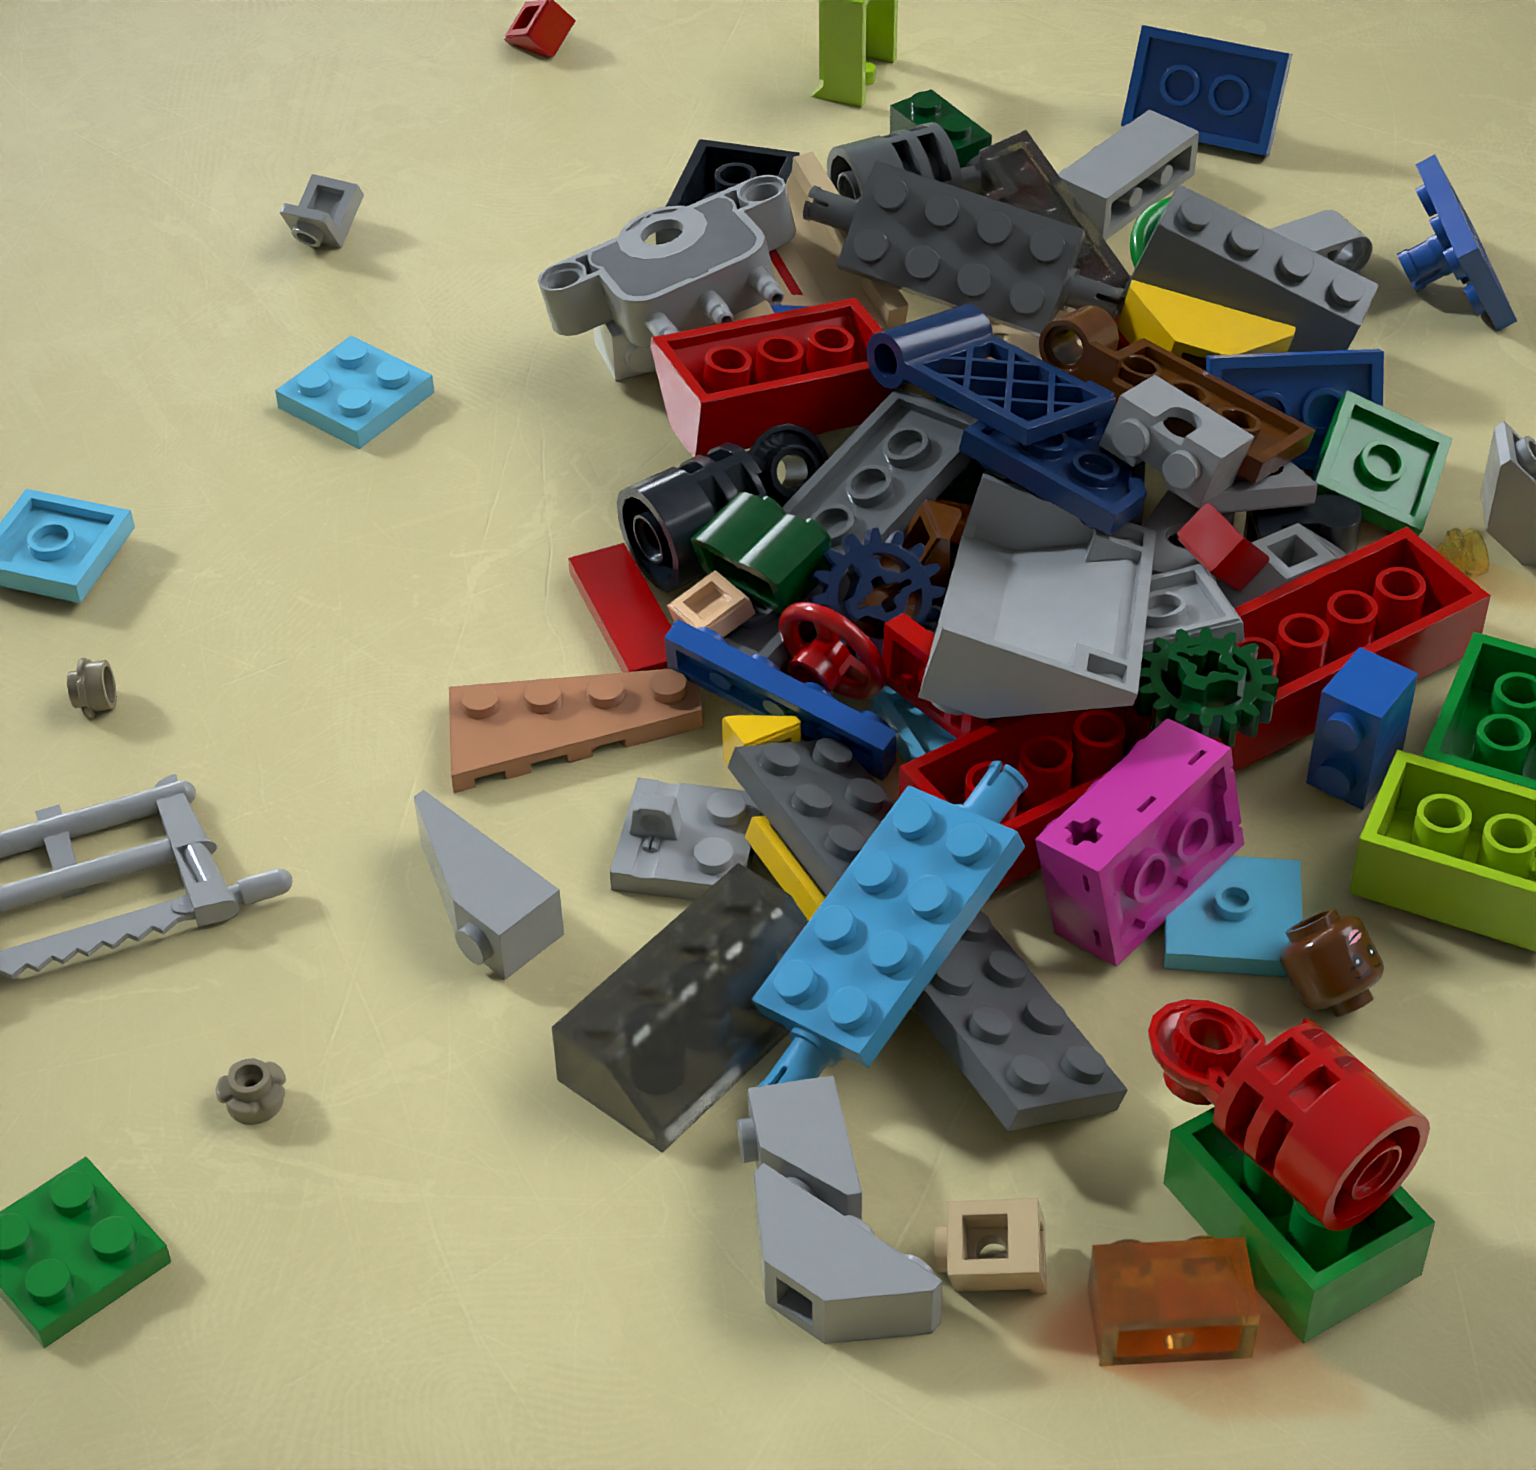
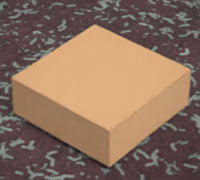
(713, 605)

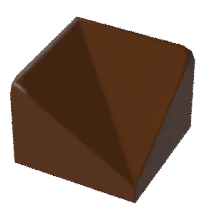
(933, 528)

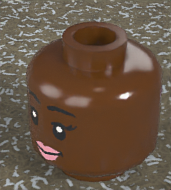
(1331, 962)

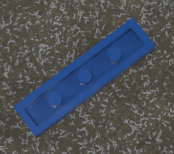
(764, 690)

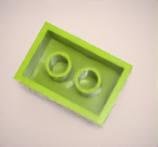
(1452, 849)

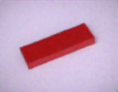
(622, 607)

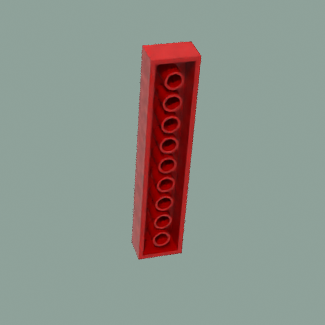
(1384, 597)

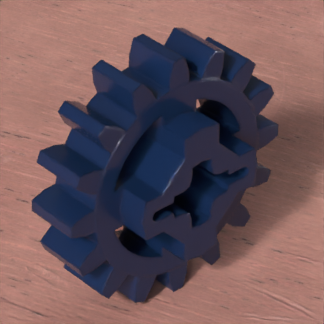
(868, 573)

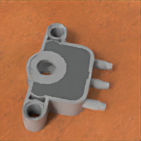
(680, 285)

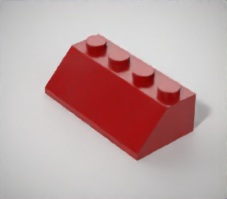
(769, 372)

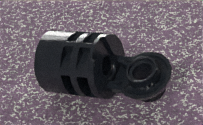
(673, 505)

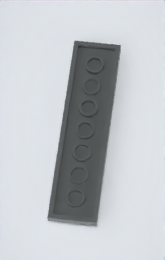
(983, 997)

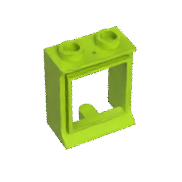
(847, 37)

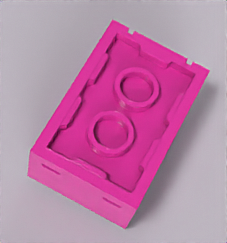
(1140, 841)

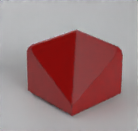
(540, 27)
(1222, 548)

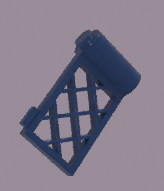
(950, 360)

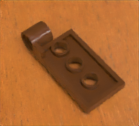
(1276, 434)

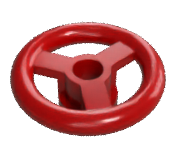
(827, 658)

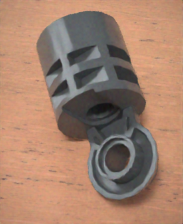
(917, 150)

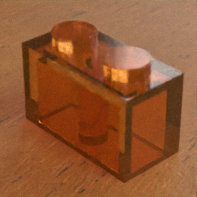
(1172, 1301)

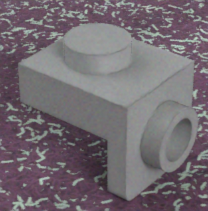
(323, 211)

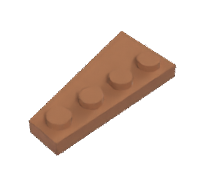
(541, 719)

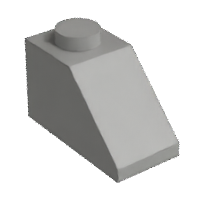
(803, 1136)

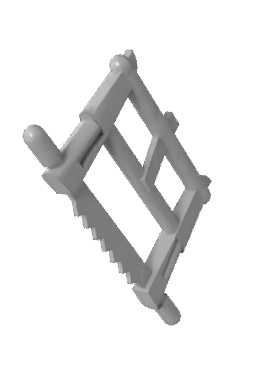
(207, 892)

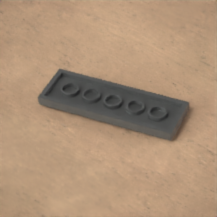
(871, 481)

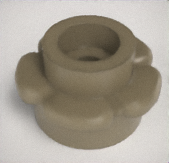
(92, 686)
(253, 1103)

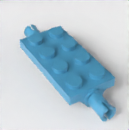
(889, 925)

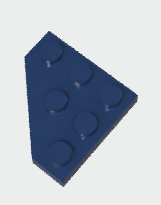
(1064, 471)

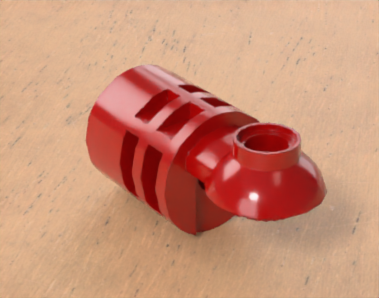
(1293, 1107)

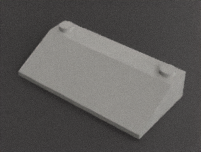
(1039, 611)

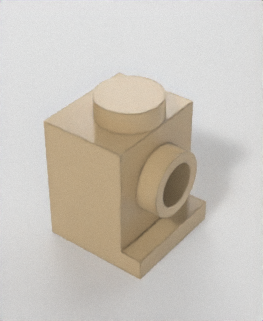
(1007, 1222)

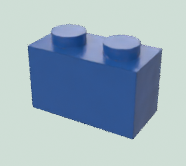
(1360, 727)

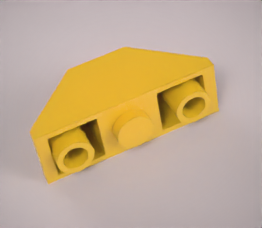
(1197, 327)

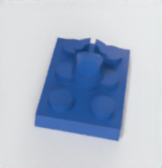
(1209, 85)
(1454, 249)
(1304, 384)

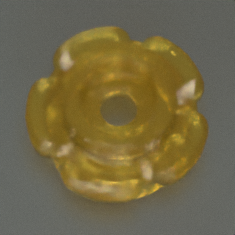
(1466, 551)

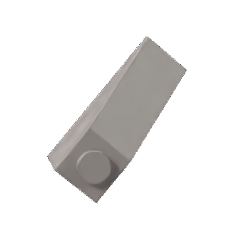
(494, 900)

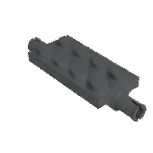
(961, 249)

